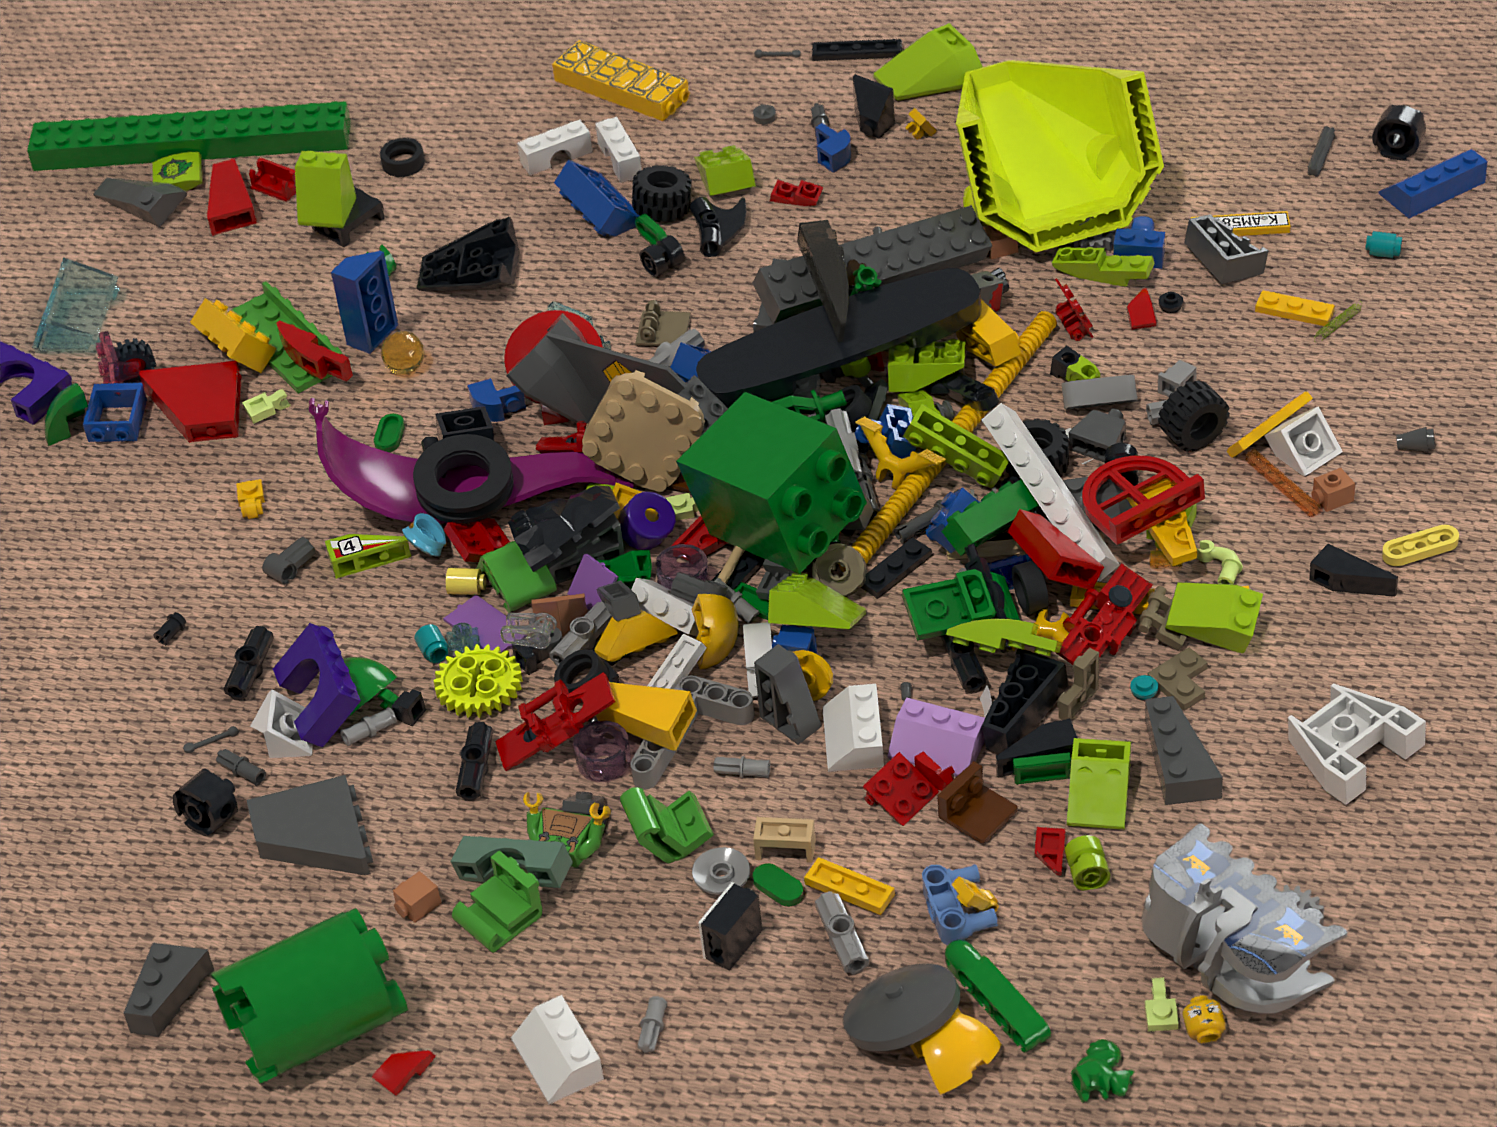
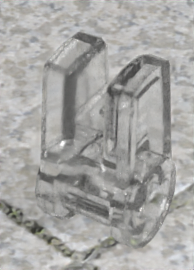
(527, 630)

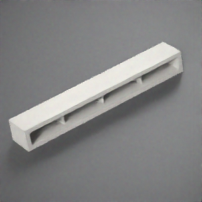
(1046, 485)

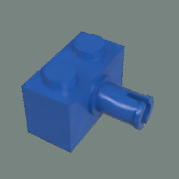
(951, 503)

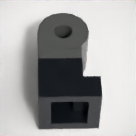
(529, 657)

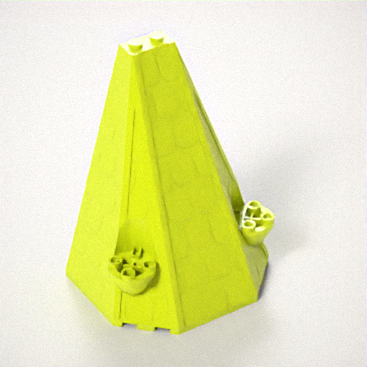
(1056, 148)

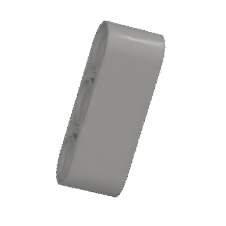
(1099, 391)

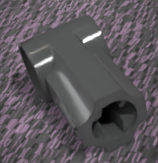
(285, 565)
(689, 587)

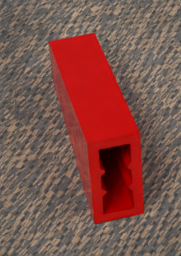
(228, 199)
(1054, 551)

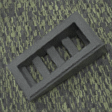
(619, 600)

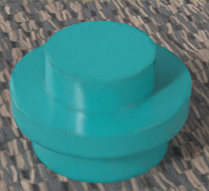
(1144, 687)

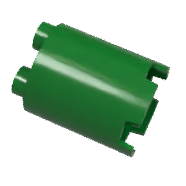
(308, 993)

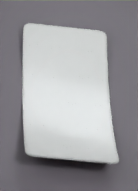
(986, 700)

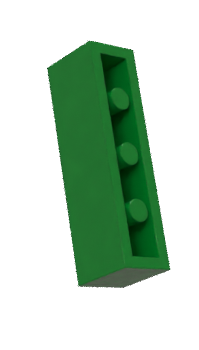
(989, 517)

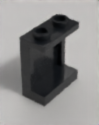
(363, 209)

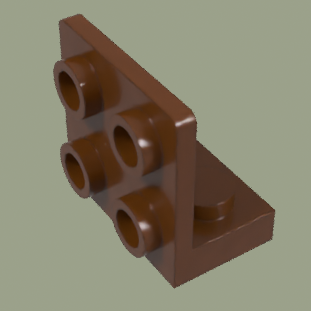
(973, 806)

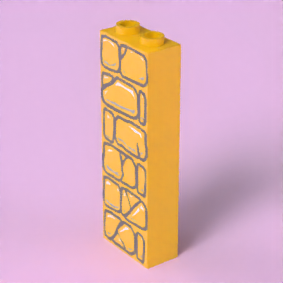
(621, 80)

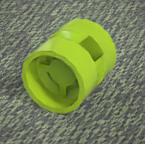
(1087, 863)

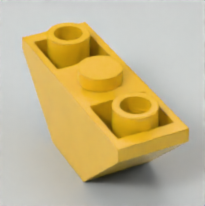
(632, 635)

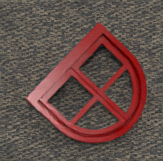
(1148, 511)

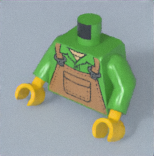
(577, 831)

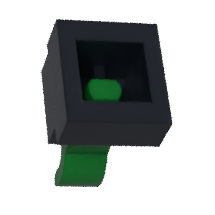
(407, 706)

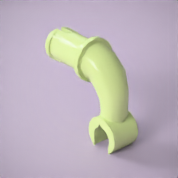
(1230, 564)

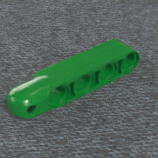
(997, 994)

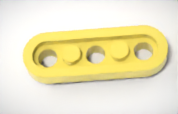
(1429, 541)

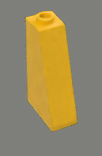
(651, 713)

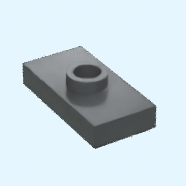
(581, 802)

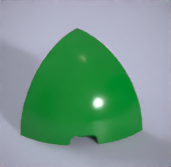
(64, 407)
(630, 566)
(368, 677)

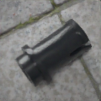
(170, 628)

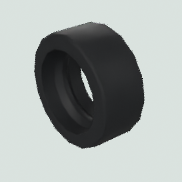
(405, 167)
(857, 404)
(1030, 587)
(577, 662)

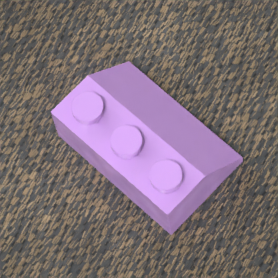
(941, 732)

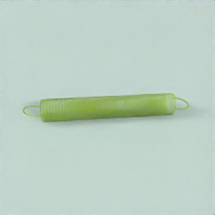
(1338, 317)

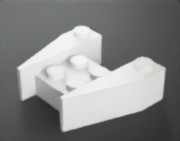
(1346, 730)

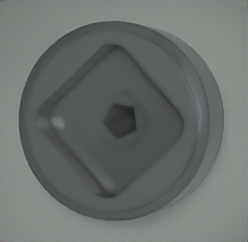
(764, 114)

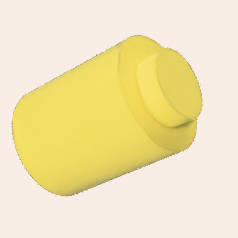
(465, 581)

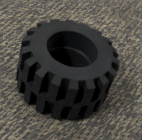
(661, 193)
(1193, 416)
(1052, 442)

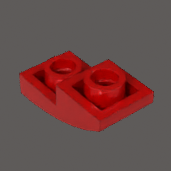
(803, 195)

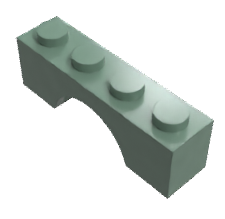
(543, 859)

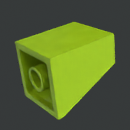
(323, 189)

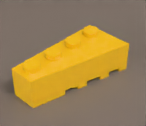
(232, 335)

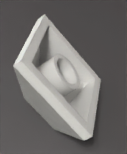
(277, 724)

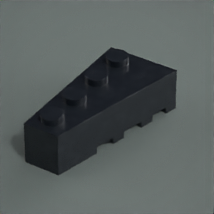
(1023, 699)

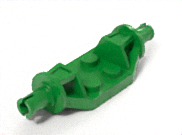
(816, 404)

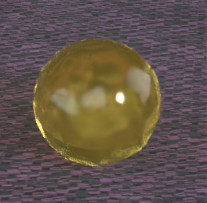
(402, 352)

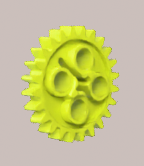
(494, 686)

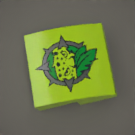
(180, 170)

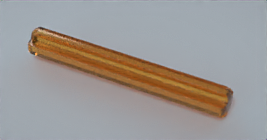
(1283, 483)

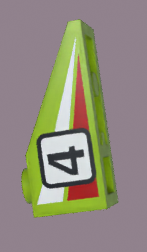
(363, 552)

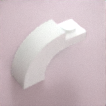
(756, 643)

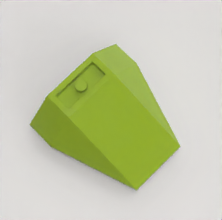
(930, 64)

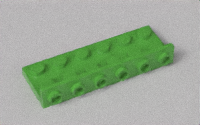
(264, 313)

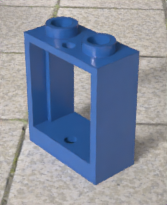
(105, 396)

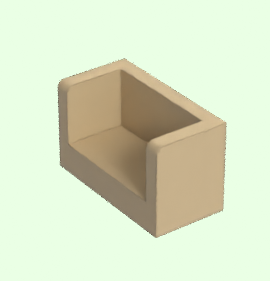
(784, 834)

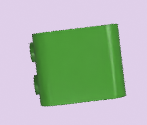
(514, 577)
(664, 830)
(502, 904)

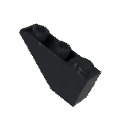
(1347, 573)

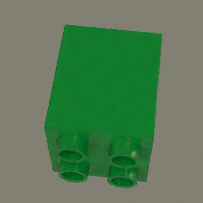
(772, 482)

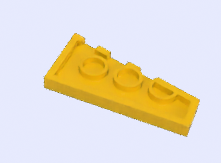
(1172, 534)

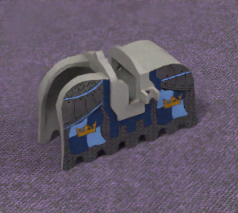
(1253, 947)

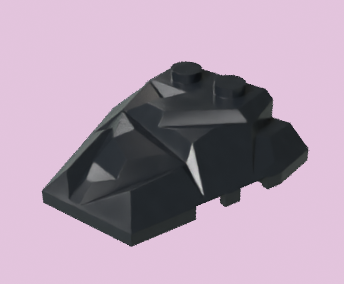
(553, 524)

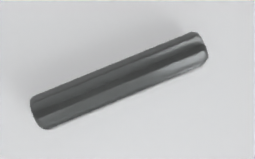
(1321, 151)

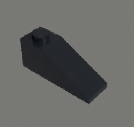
(1045, 740)

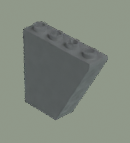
(312, 827)

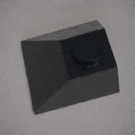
(873, 106)

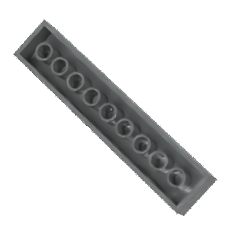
(895, 255)

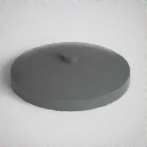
(901, 1007)

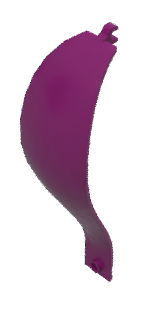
(386, 480)

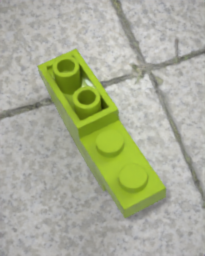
(1096, 266)
(995, 632)

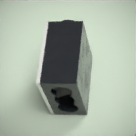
(730, 926)

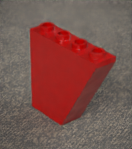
(198, 398)

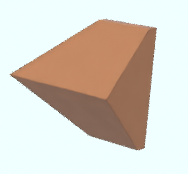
(562, 608)

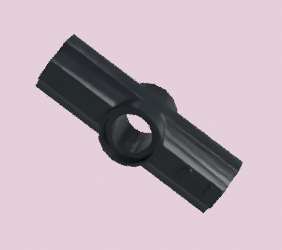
(248, 663)
(965, 664)
(474, 761)

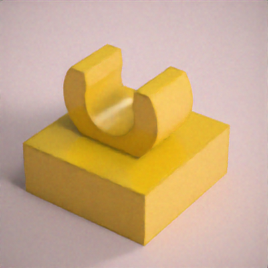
(919, 125)

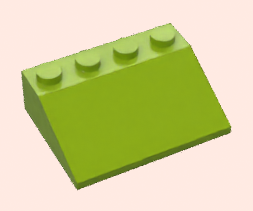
(811, 603)

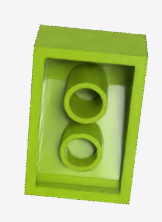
(1215, 613)

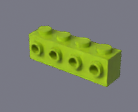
(958, 446)

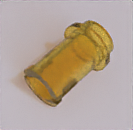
(1157, 558)

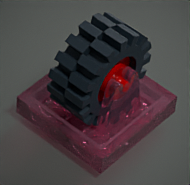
(124, 361)

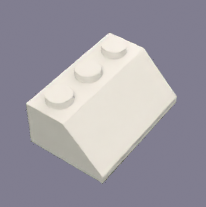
(853, 729)
(557, 1050)

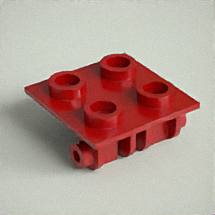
(1070, 316)
(899, 789)

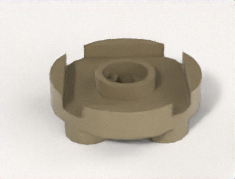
(847, 557)

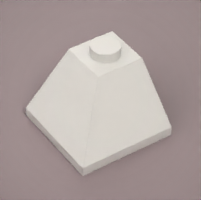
(1304, 442)

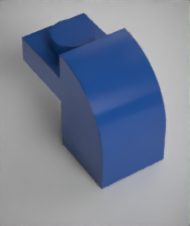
(833, 147)
(495, 402)

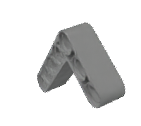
(711, 700)

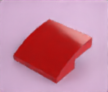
(476, 538)

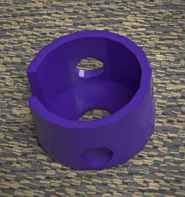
(637, 529)

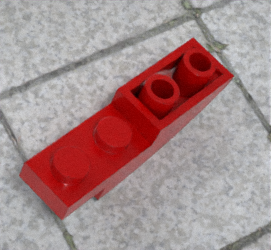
(310, 356)

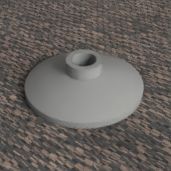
(720, 862)

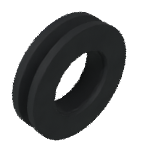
(469, 505)

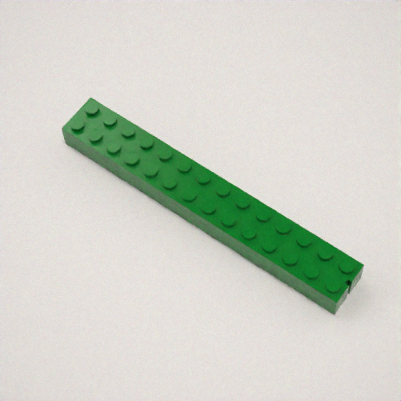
(211, 133)

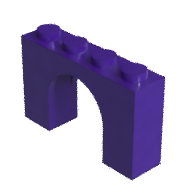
(46, 382)
(336, 693)

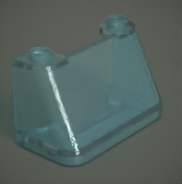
(75, 308)

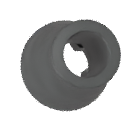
(1416, 440)

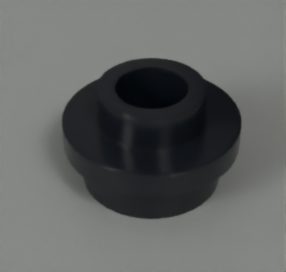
(1170, 302)

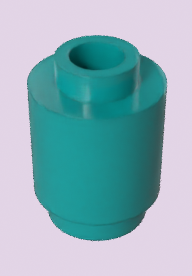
(1383, 244)
(431, 643)

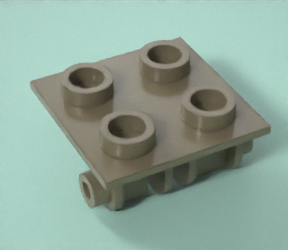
(661, 326)

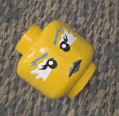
(1204, 1019)

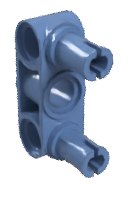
(945, 907)

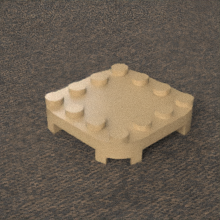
(642, 431)

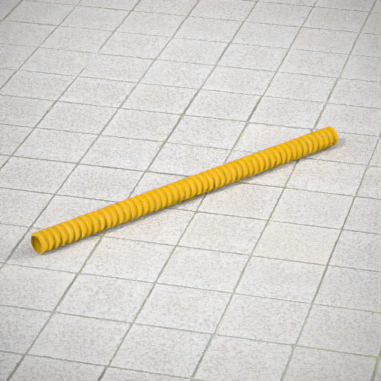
(968, 418)

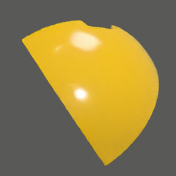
(717, 627)
(957, 1050)

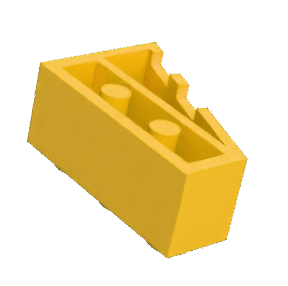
(990, 338)

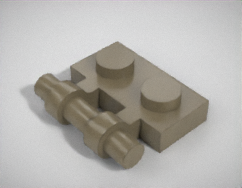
(1150, 618)

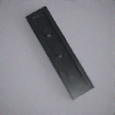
(856, 49)

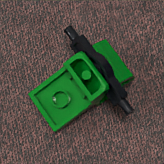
(967, 598)

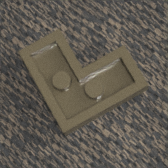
(1176, 675)
(1084, 686)

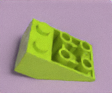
(725, 170)
(918, 367)
(1099, 783)

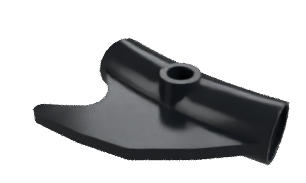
(716, 224)

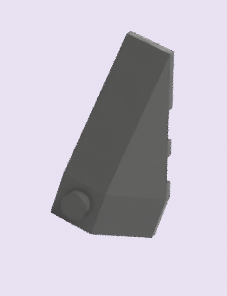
(143, 199)

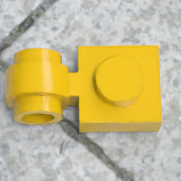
(250, 498)
(972, 896)

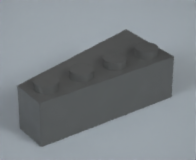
(1179, 756)

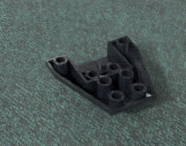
(473, 262)

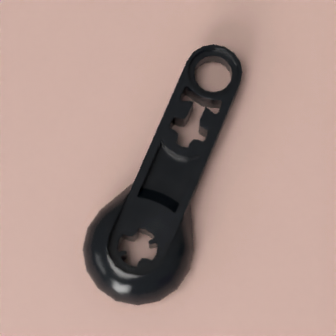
(965, 390)

